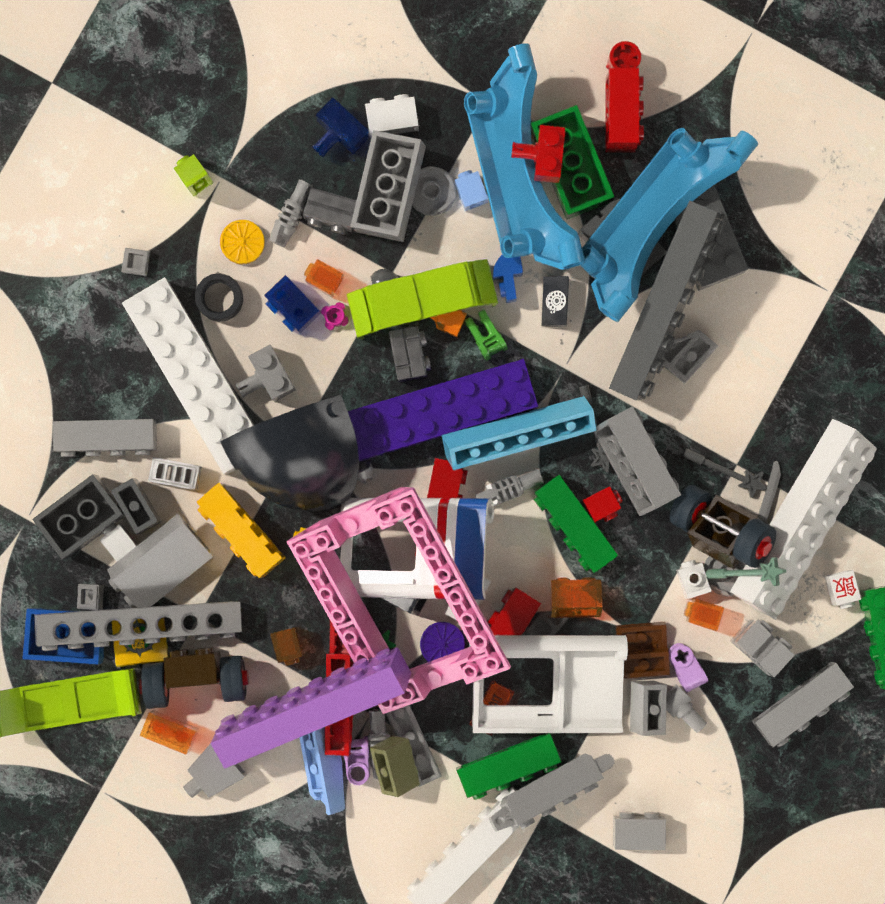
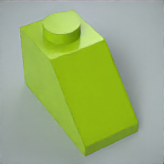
(192, 174)

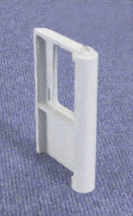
(585, 686)

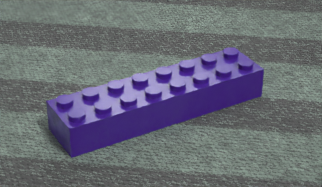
(442, 409)

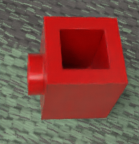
(603, 504)

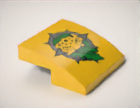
(140, 651)

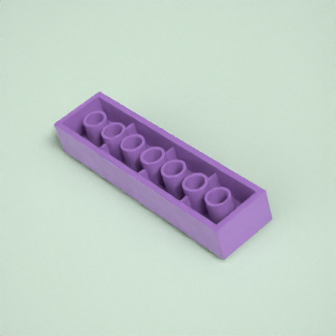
(311, 707)

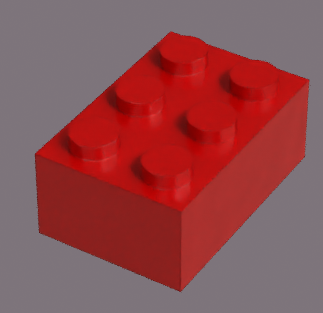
(623, 110)

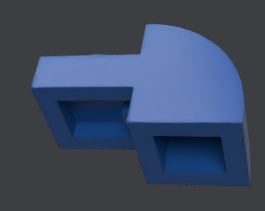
(507, 269)

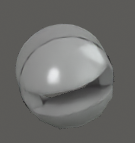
(365, 472)

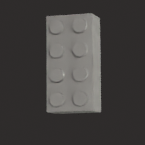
(388, 186)
(637, 461)

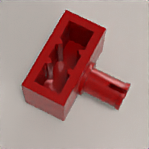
(545, 152)

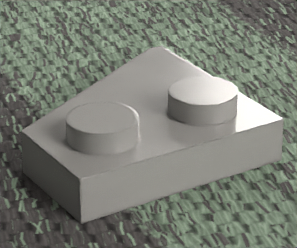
(688, 355)

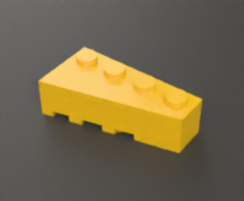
(240, 530)

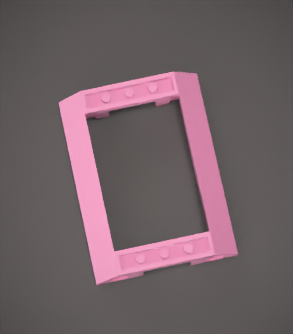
(349, 615)

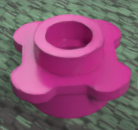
(337, 309)

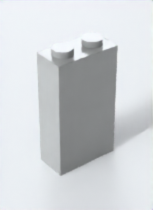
(159, 563)

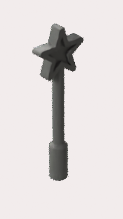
(601, 458)
(748, 481)

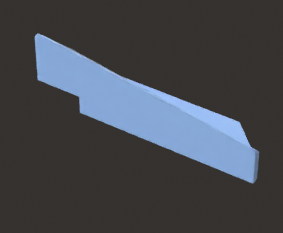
(323, 772)

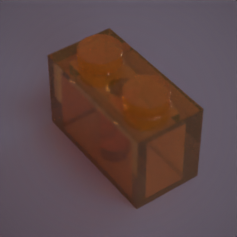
(576, 597)
(169, 732)

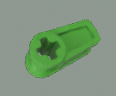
(487, 345)

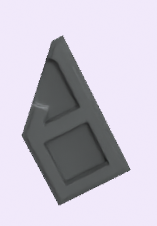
(545, 625)

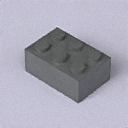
(79, 517)

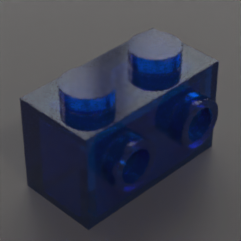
(292, 305)

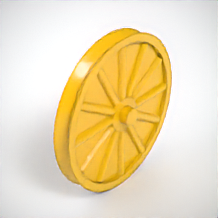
(242, 241)

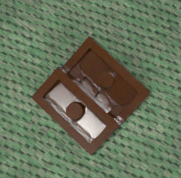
(646, 649)

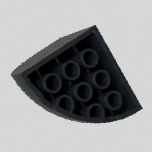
(300, 456)

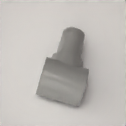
(679, 705)

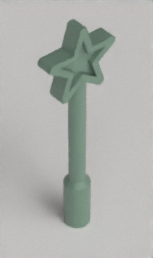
(769, 572)

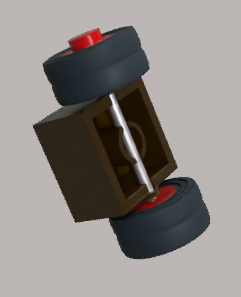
(722, 528)
(194, 669)

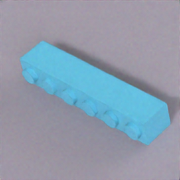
(519, 433)

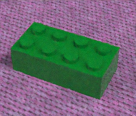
(582, 177)

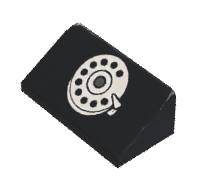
(555, 301)

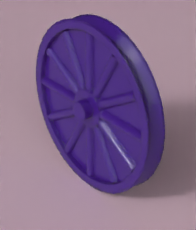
(441, 640)

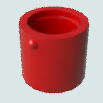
(624, 55)

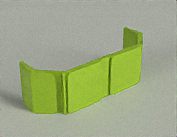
(421, 296)
(69, 702)

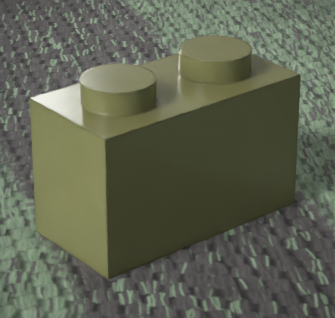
(395, 766)

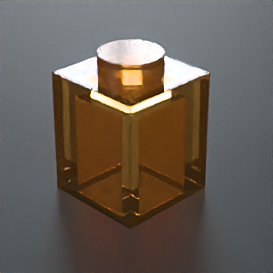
(323, 277)
(703, 614)
(287, 646)

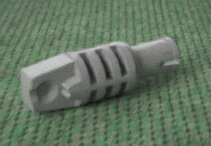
(291, 213)
(511, 487)
(377, 734)

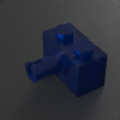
(340, 128)

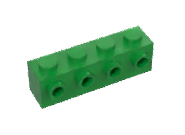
(873, 605)

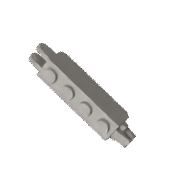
(549, 790)

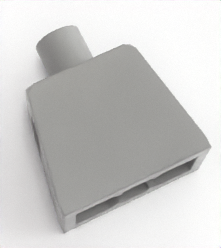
(210, 774)

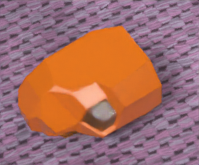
(450, 322)

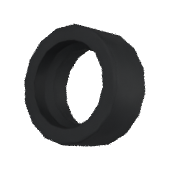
(209, 281)

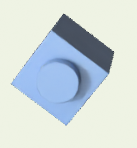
(471, 190)

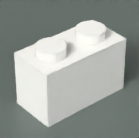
(392, 116)

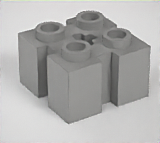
(762, 647)

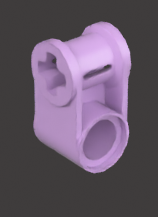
(688, 670)
(359, 758)

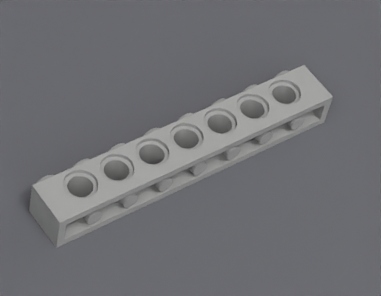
(228, 612)

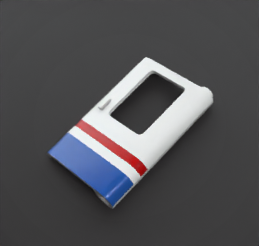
(463, 530)

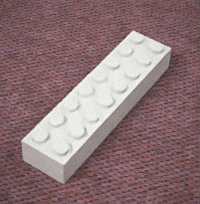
(189, 367)
(808, 514)

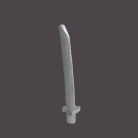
(770, 492)

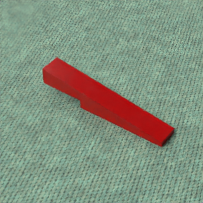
(339, 734)

